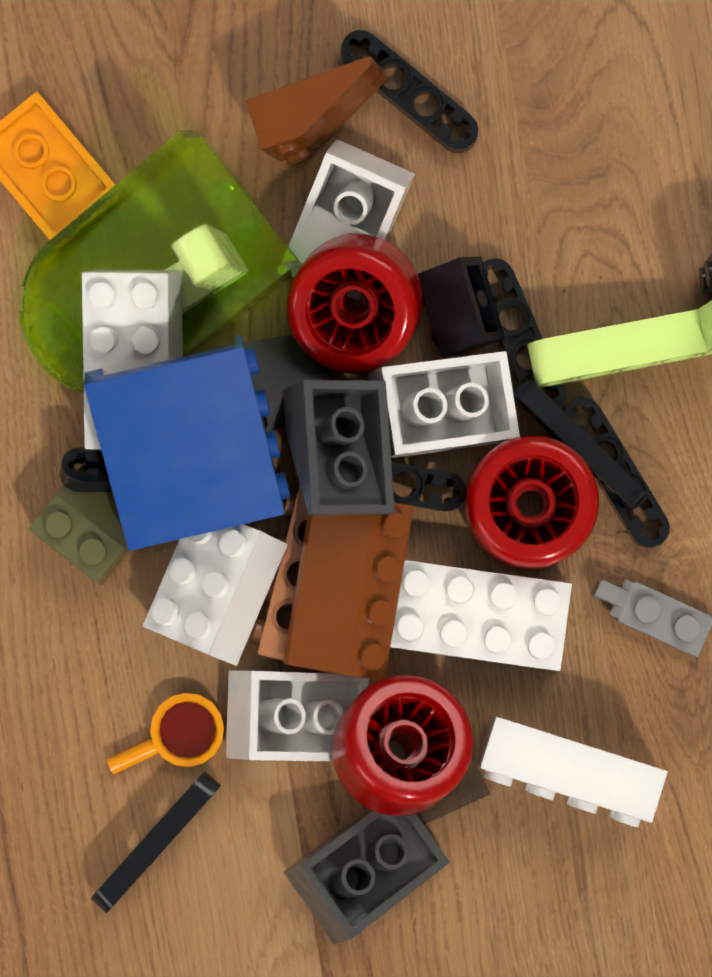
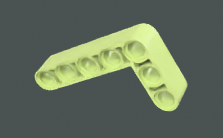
(207, 264)
(622, 347)

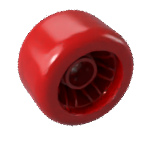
(347, 335)
(559, 481)
(427, 725)

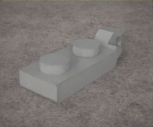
(656, 615)

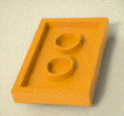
(47, 167)

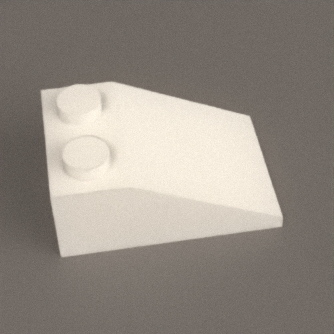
(357, 188)
(286, 713)

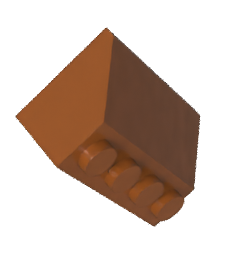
(348, 592)

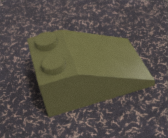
(84, 530)

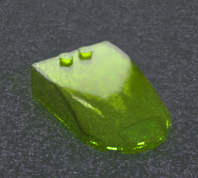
(134, 230)

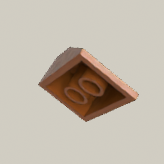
(311, 111)

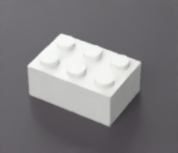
(449, 404)
(216, 590)

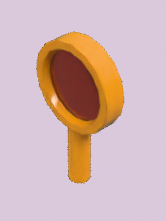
(183, 731)

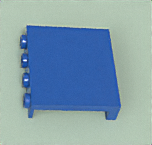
(187, 445)

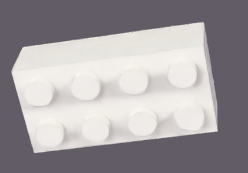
(128, 324)
(481, 616)
(572, 769)

